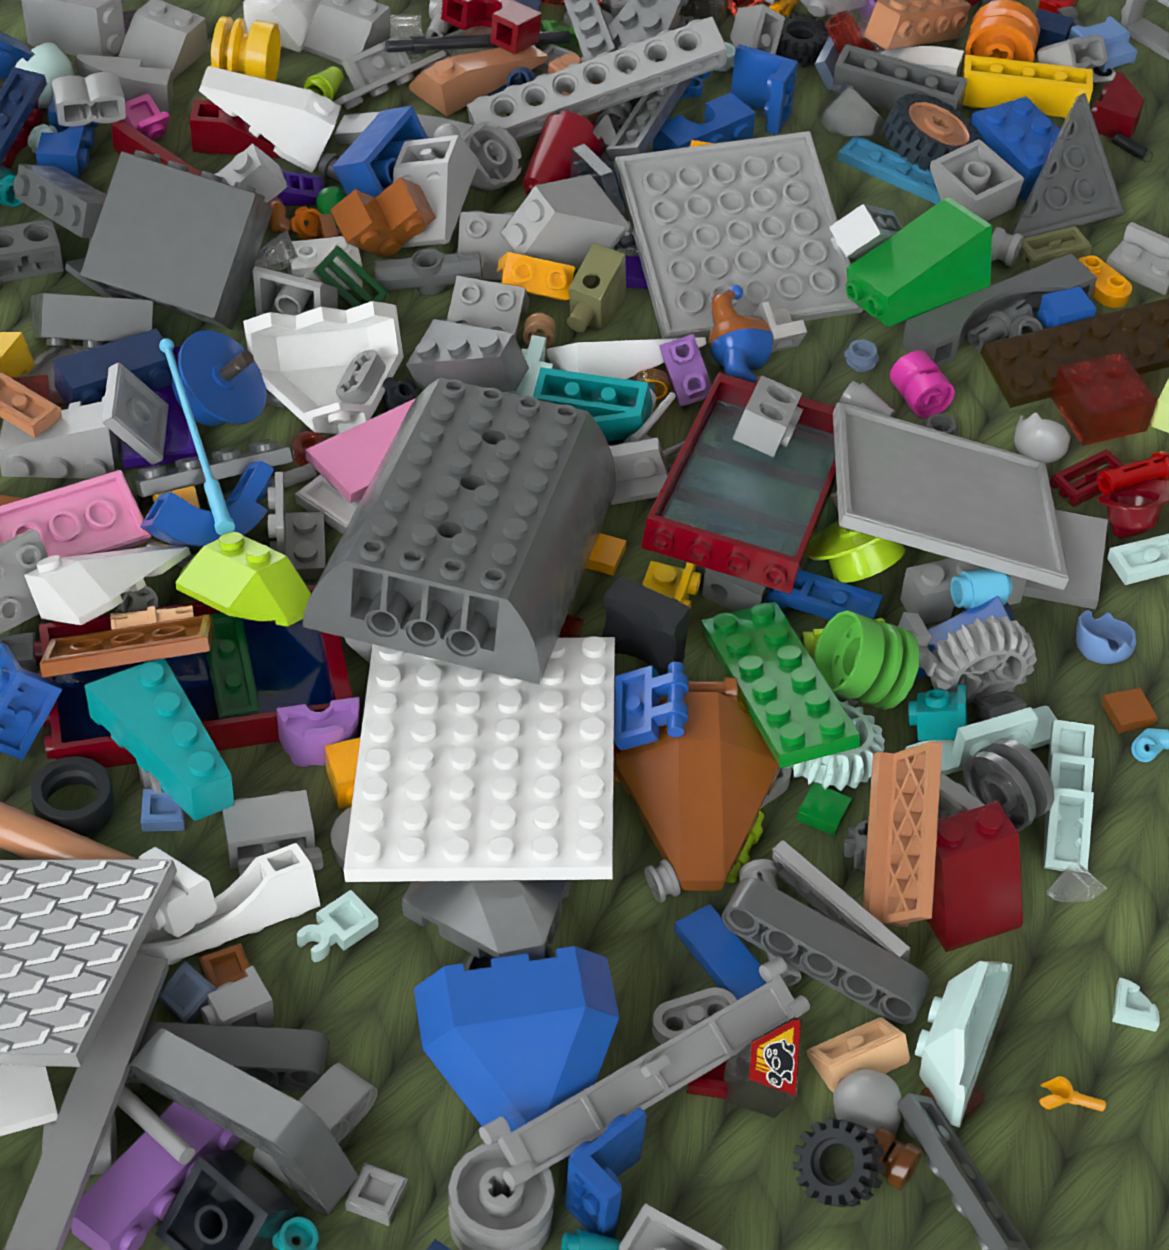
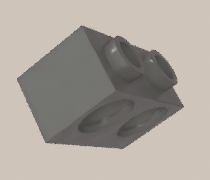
(29, 250)

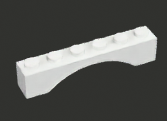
(268, 892)

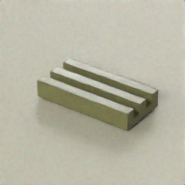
(1054, 245)

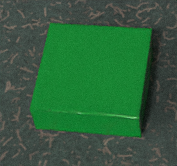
(824, 809)

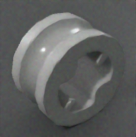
(662, 881)

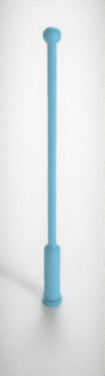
(218, 506)

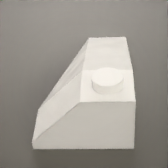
(286, 115)

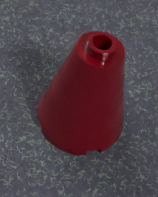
(554, 148)

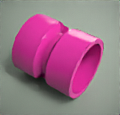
(922, 384)

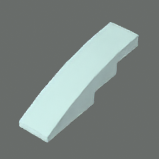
(1070, 817)

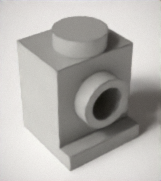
(240, 1003)

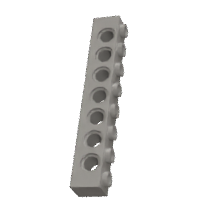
(616, 86)

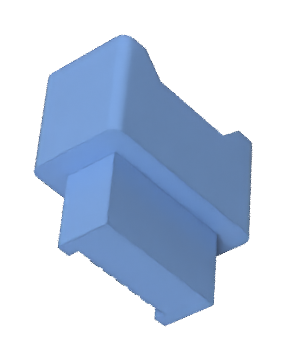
(1115, 39)

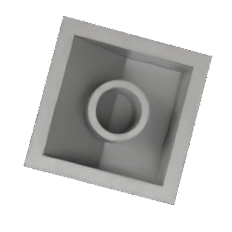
(347, 28)
(165, 37)
(977, 180)
(289, 293)

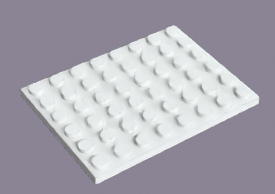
(485, 770)

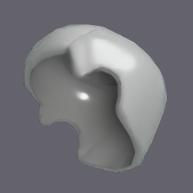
(1041, 438)
(868, 1100)

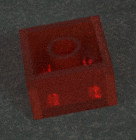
(1103, 398)

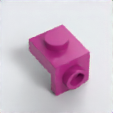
(145, 117)

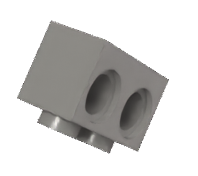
(769, 417)

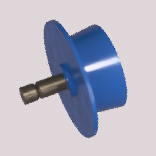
(220, 380)

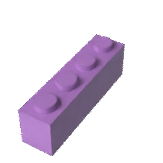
(143, 1184)

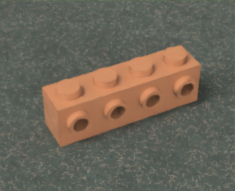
(916, 22)

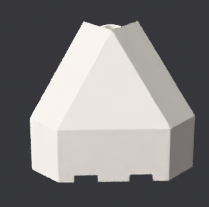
(310, 352)

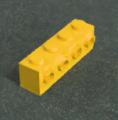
(1004, 80)

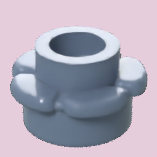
(861, 355)

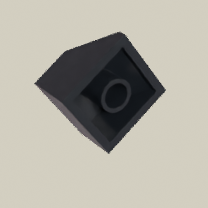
(225, 1207)

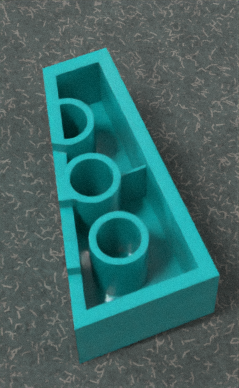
(160, 728)

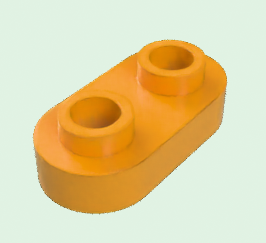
(1110, 287)

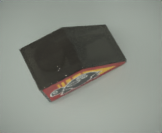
(766, 1070)

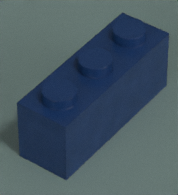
(85, 373)

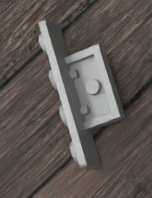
(376, 68)

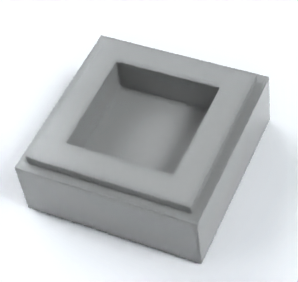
(377, 1194)

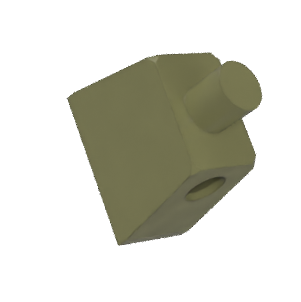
(597, 289)

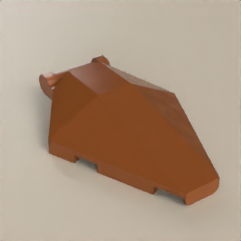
(701, 788)

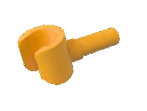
(1064, 1093)

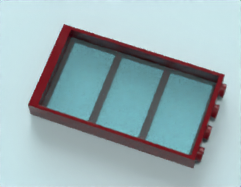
(738, 505)

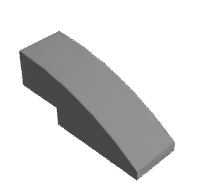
(133, 77)

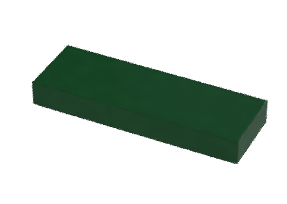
(231, 669)

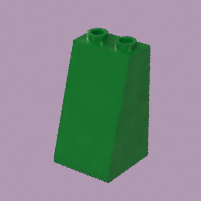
(923, 265)

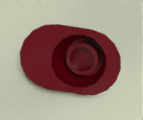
(1136, 507)

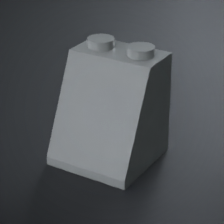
(76, 25)
(564, 221)

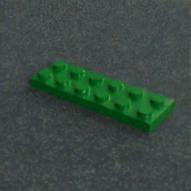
(780, 684)

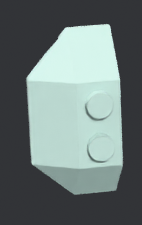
(961, 1034)

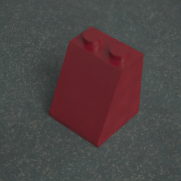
(976, 877)

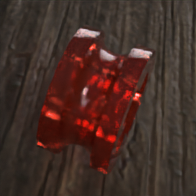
(302, 441)

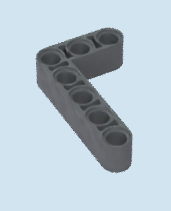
(252, 1112)

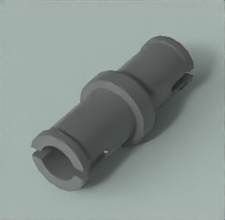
(998, 324)

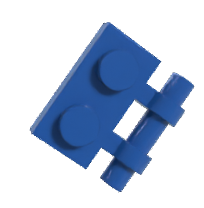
(638, 708)

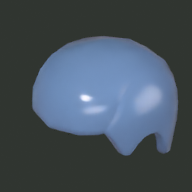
(1104, 638)

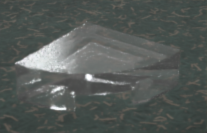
(1075, 885)

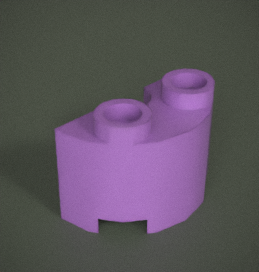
(307, 732)

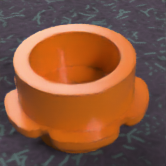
(298, 226)

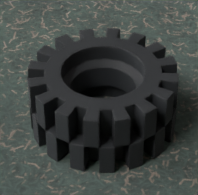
(802, 39)
(812, 1160)

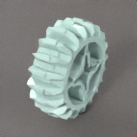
(847, 766)

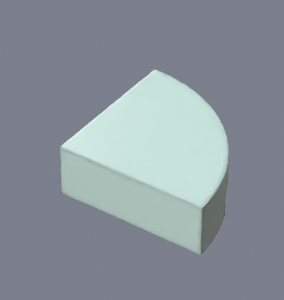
(1133, 1007)

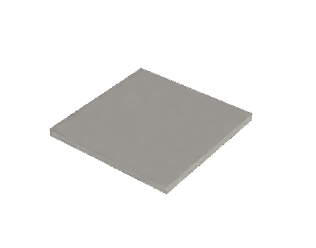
(946, 495)

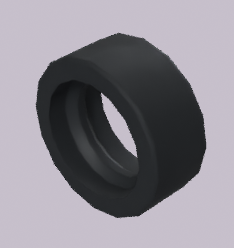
(71, 772)

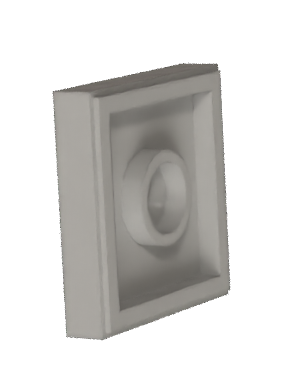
(135, 413)

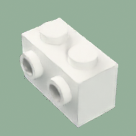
(314, 251)

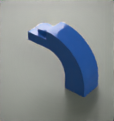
(184, 525)

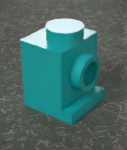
(939, 713)

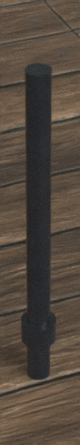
(420, 44)

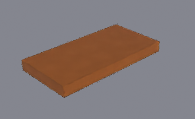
(127, 645)

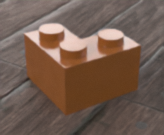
(383, 221)

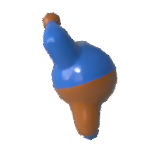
(737, 339)

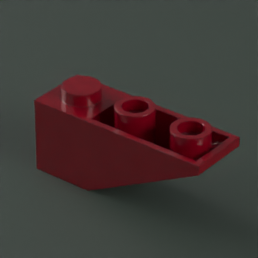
(220, 133)

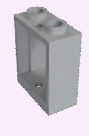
(1144, 30)

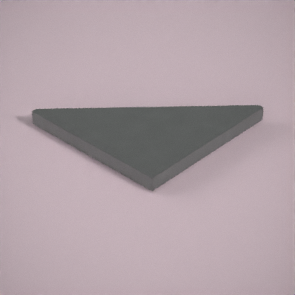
(1074, 180)

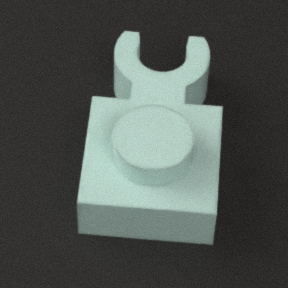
(340, 922)

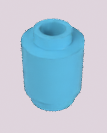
(979, 586)

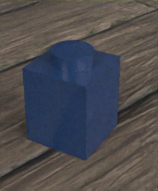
(1053, 28)

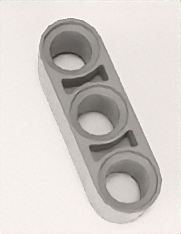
(339, 1100)

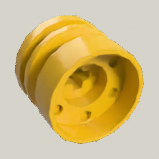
(244, 52)

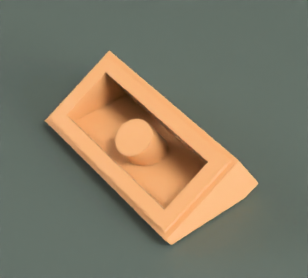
(870, 1046)

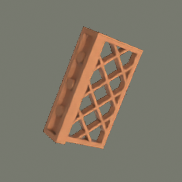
(901, 833)

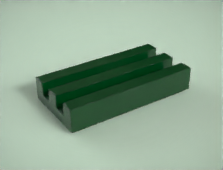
(328, 262)

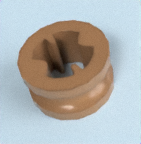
(542, 322)

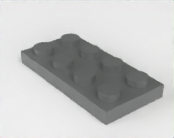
(224, 464)

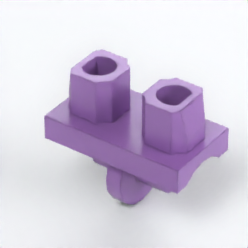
(686, 370)

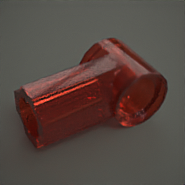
(845, 30)

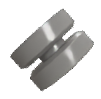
(490, 1213)

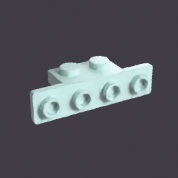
(1025, 726)

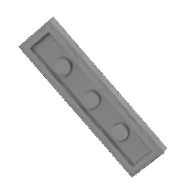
(832, 900)

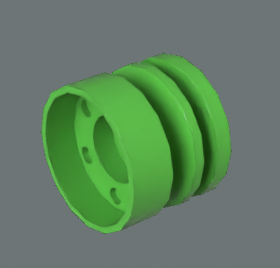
(867, 659)

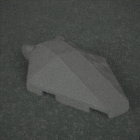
(490, 914)

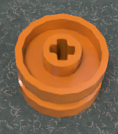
(1004, 31)

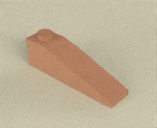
(465, 77)

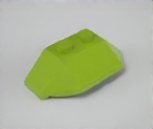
(245, 581)

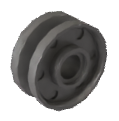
(1013, 778)

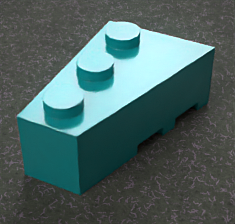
(614, 403)

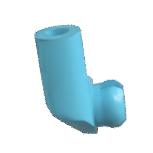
(1150, 744)

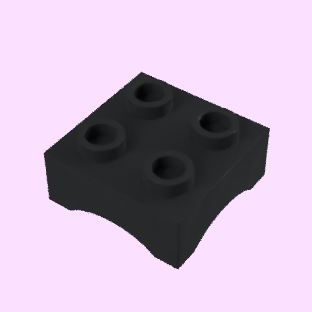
(646, 624)

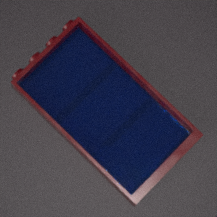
(288, 670)

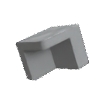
(784, 331)

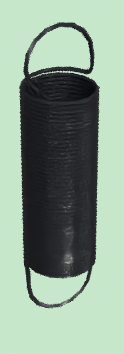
(1129, 145)

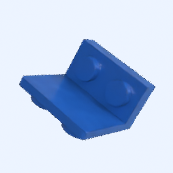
(765, 83)
(23, 704)
(593, 1170)

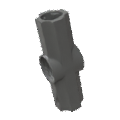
(428, 270)

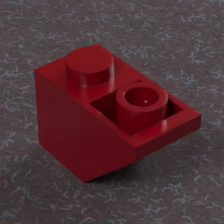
(1118, 108)

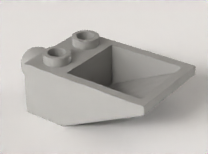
(444, 172)

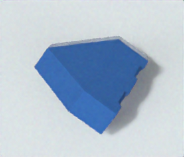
(519, 1031)

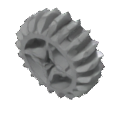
(985, 657)

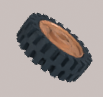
(926, 129)

